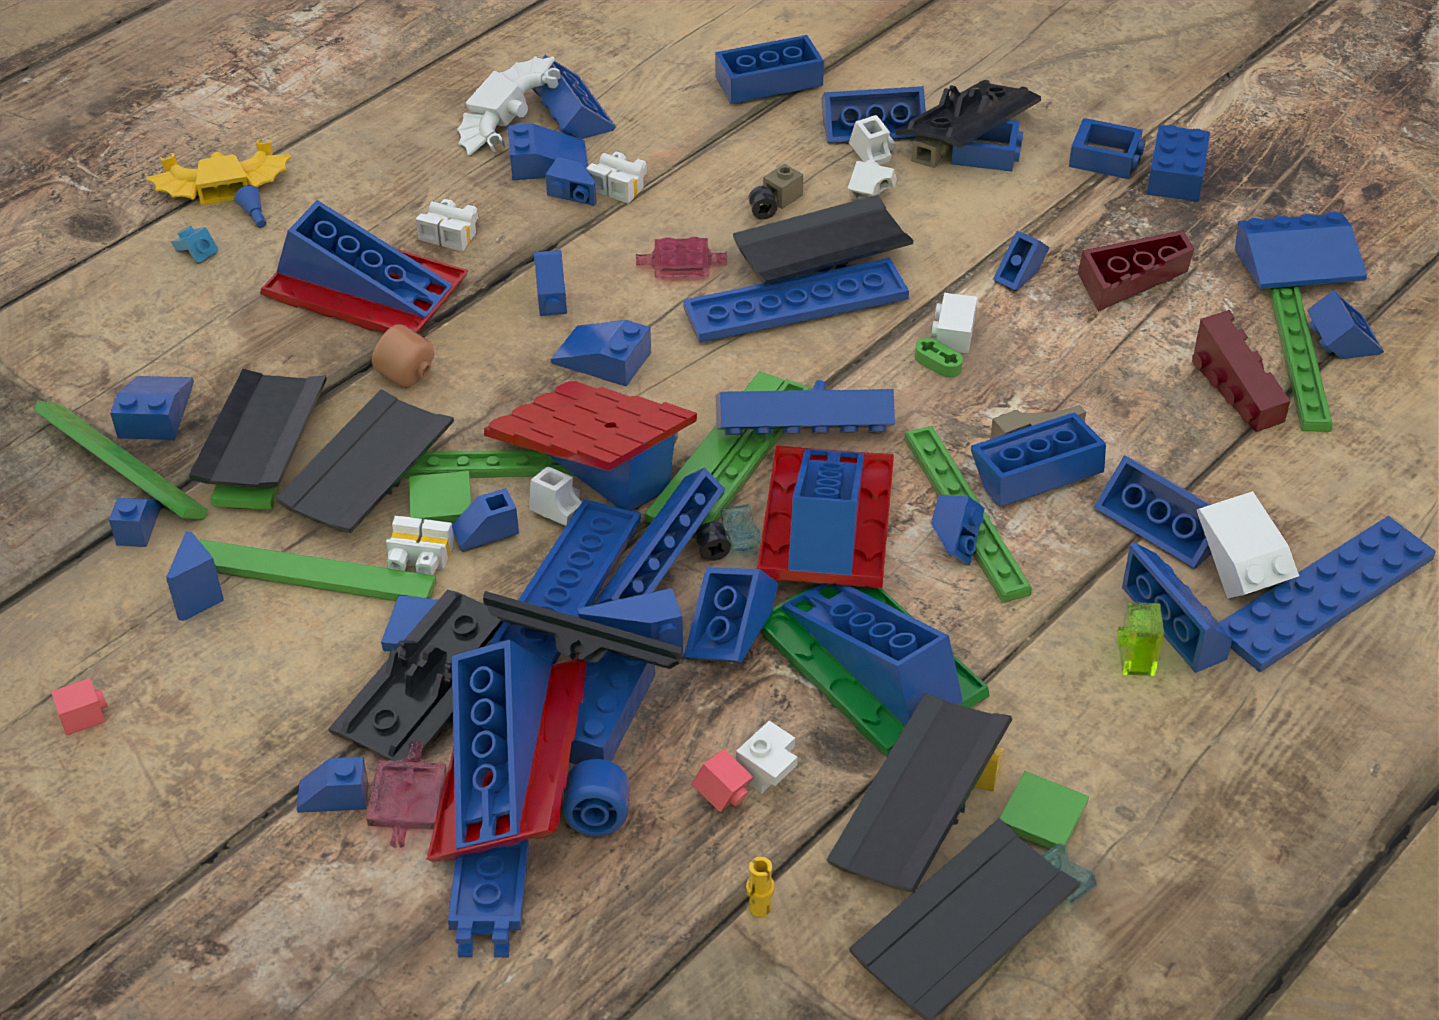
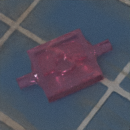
(681, 257)
(406, 794)

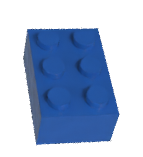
(1178, 163)

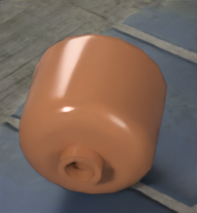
(403, 356)

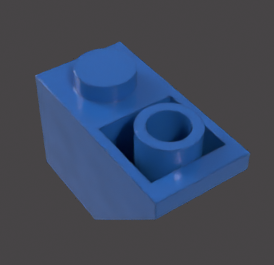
(570, 181)
(486, 520)
(957, 525)

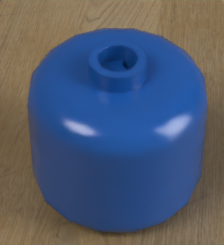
(596, 797)

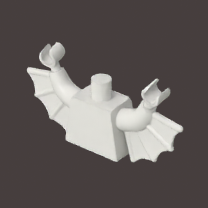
(501, 100)

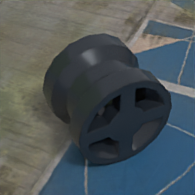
(764, 196)
(713, 541)

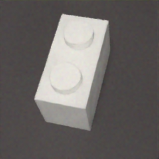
(955, 321)

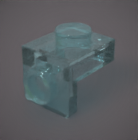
(740, 527)
(1060, 859)

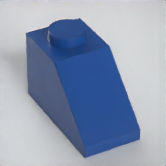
(1021, 261)
(550, 283)
(134, 520)
(334, 786)

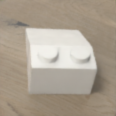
(1246, 545)

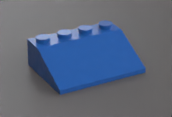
(1300, 250)

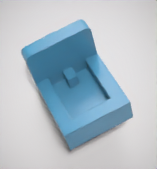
(197, 241)

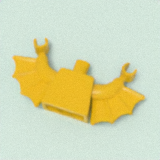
(220, 175)

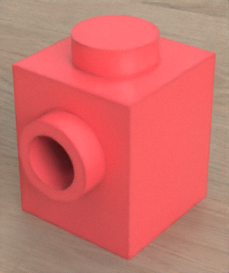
(79, 706)
(722, 781)

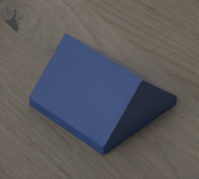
(193, 579)

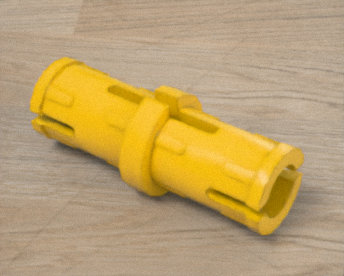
(760, 886)

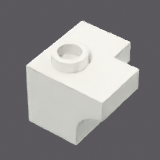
(872, 140)
(870, 179)
(554, 496)
(767, 756)

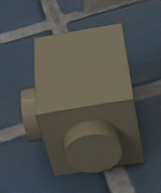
(928, 150)
(785, 184)

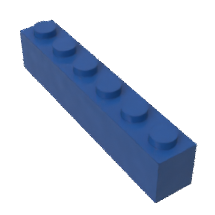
(804, 410)
(664, 538)

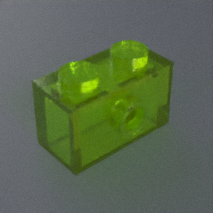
(1140, 639)

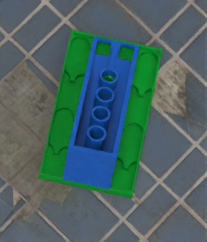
(869, 657)

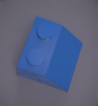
(1343, 328)

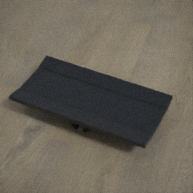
(970, 113)
(820, 240)
(257, 430)
(363, 462)
(581, 635)
(413, 688)
(918, 793)
(962, 920)

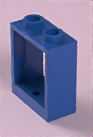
(991, 155)
(1105, 160)

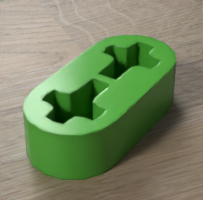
(938, 357)

